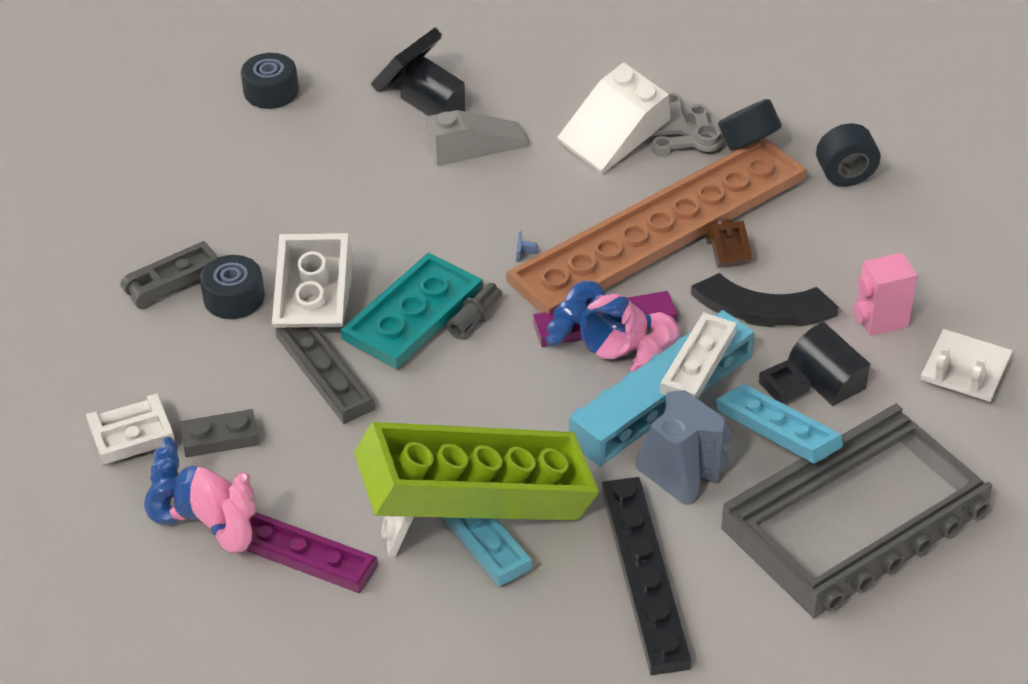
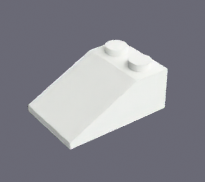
(616, 118)
(312, 280)

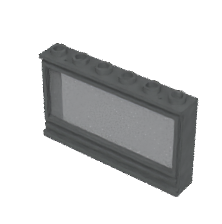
(856, 512)

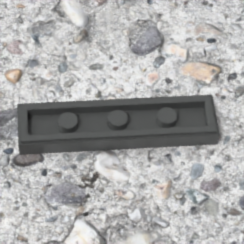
(326, 372)

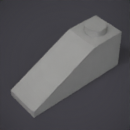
(468, 135)

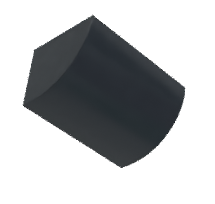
(432, 88)
(830, 364)

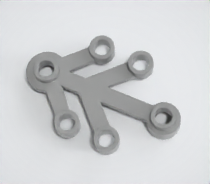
(704, 137)

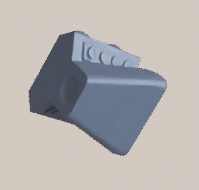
(684, 447)

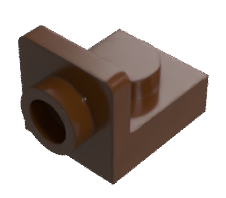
(729, 243)

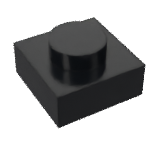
(784, 381)

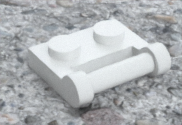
(129, 429)

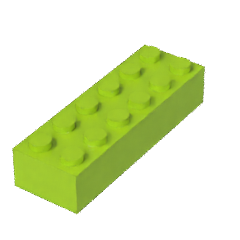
(474, 472)

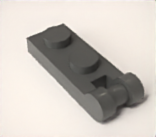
(167, 274)

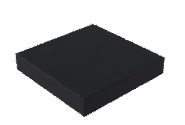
(402, 61)

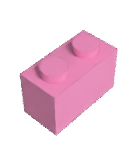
(885, 294)

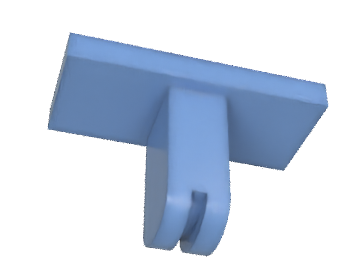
(525, 247)

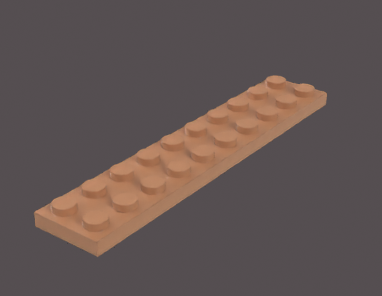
(657, 224)

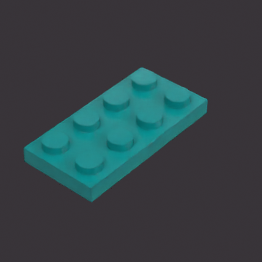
(411, 310)

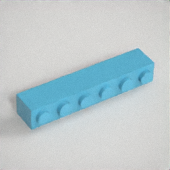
(633, 404)

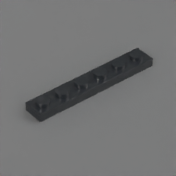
(646, 577)

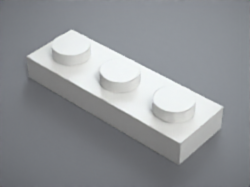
(699, 355)

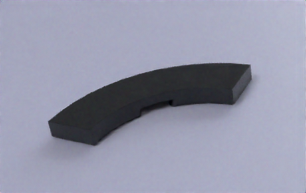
(764, 308)

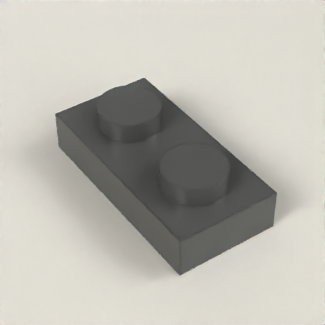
(219, 433)

